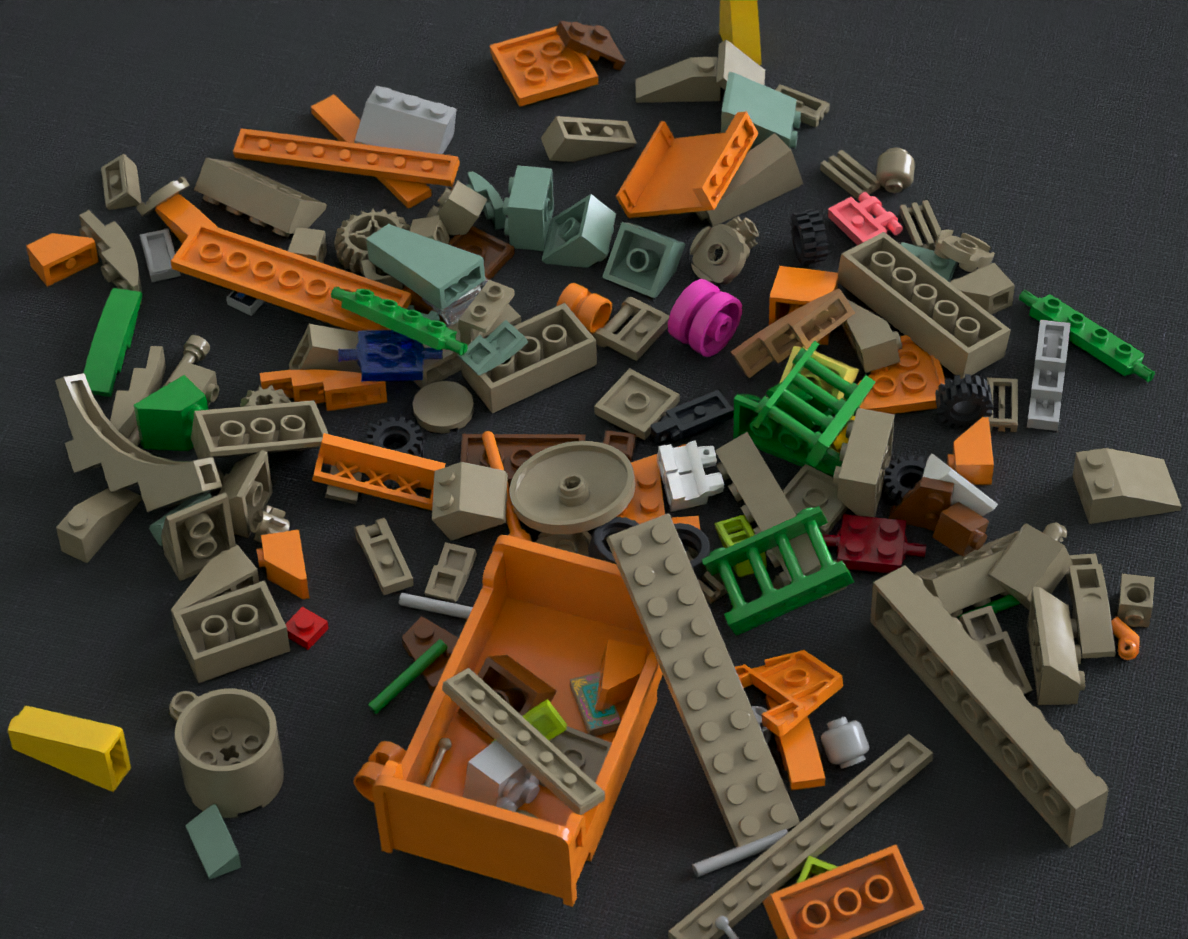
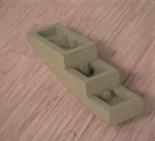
(143, 383)

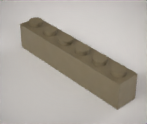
(763, 500)

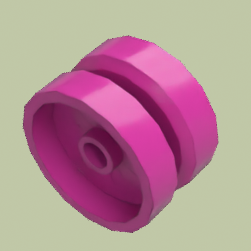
(704, 317)

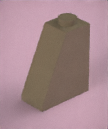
(320, 349)

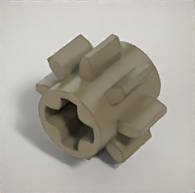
(746, 229)
(268, 522)

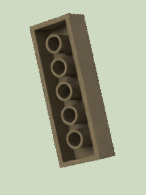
(923, 305)

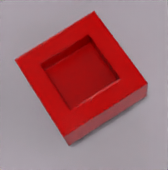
(306, 628)

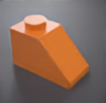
(61, 256)
(973, 454)
(284, 561)
(619, 672)

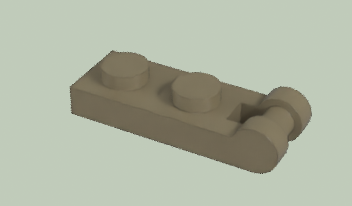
(384, 556)

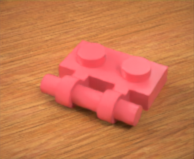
(857, 221)

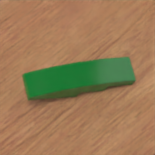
(111, 340)

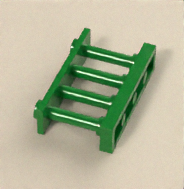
(829, 425)
(801, 589)

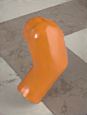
(1127, 639)

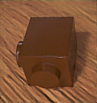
(961, 529)

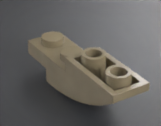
(114, 250)
(1090, 606)

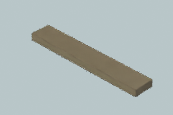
(523, 742)

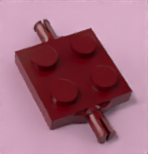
(873, 543)

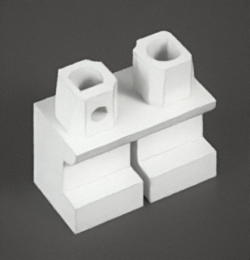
(685, 477)

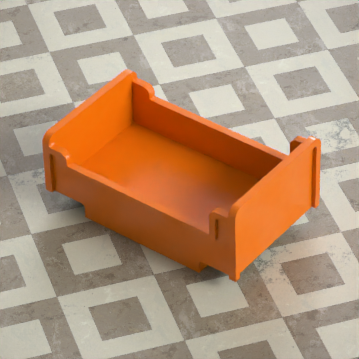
(555, 620)

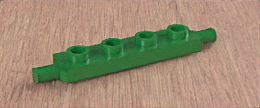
(399, 319)
(1089, 335)

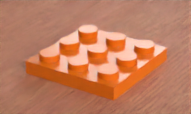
(541, 66)

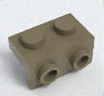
(484, 310)

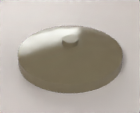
(572, 487)

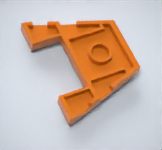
(648, 495)
(795, 682)

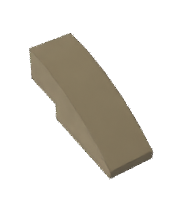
(997, 645)

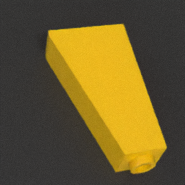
(741, 26)
(73, 745)

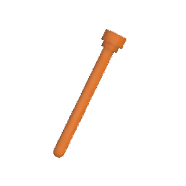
(495, 462)

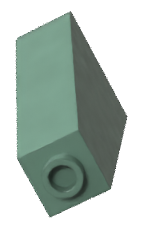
(426, 265)

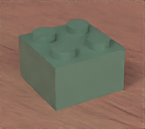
(529, 207)

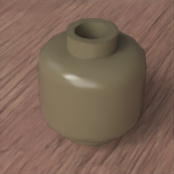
(895, 170)

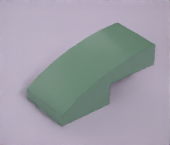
(495, 349)

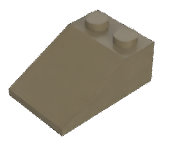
(1122, 485)
(197, 535)

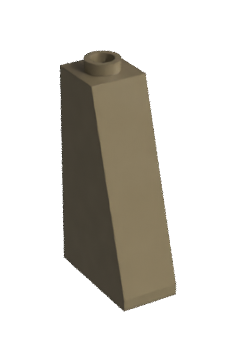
(762, 176)

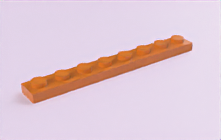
(346, 157)

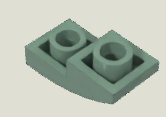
(494, 205)

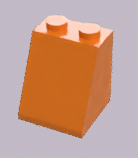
(796, 288)

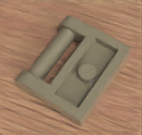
(637, 334)

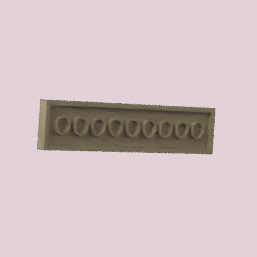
(702, 680)

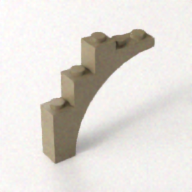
(124, 464)

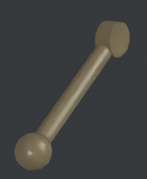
(444, 745)

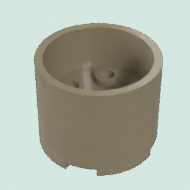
(229, 751)

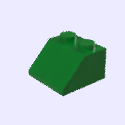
(168, 416)

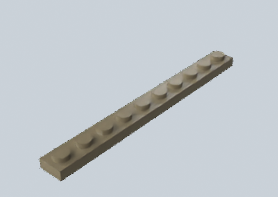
(806, 839)

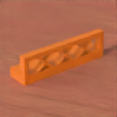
(379, 466)

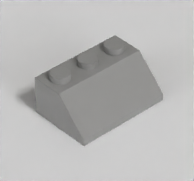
(405, 122)

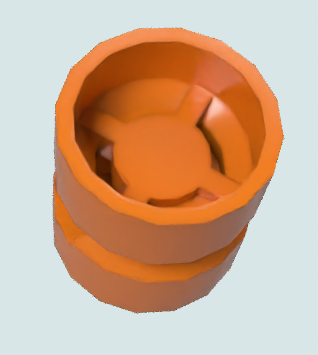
(589, 308)
(371, 770)

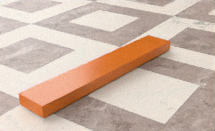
(344, 127)

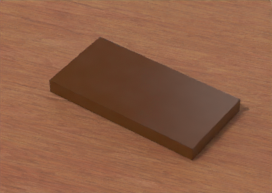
(491, 249)
(513, 448)

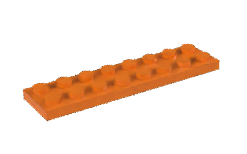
(277, 276)

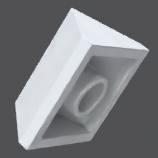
(963, 490)

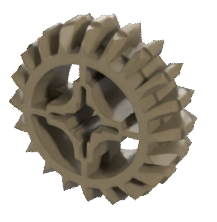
(352, 236)

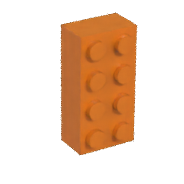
(846, 900)

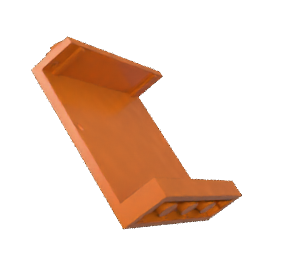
(685, 171)

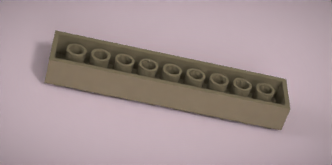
(989, 706)

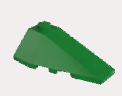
(775, 438)

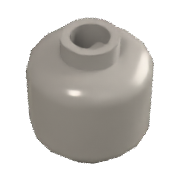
(845, 742)

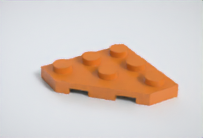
(906, 384)

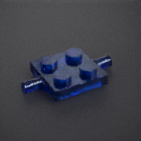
(389, 356)

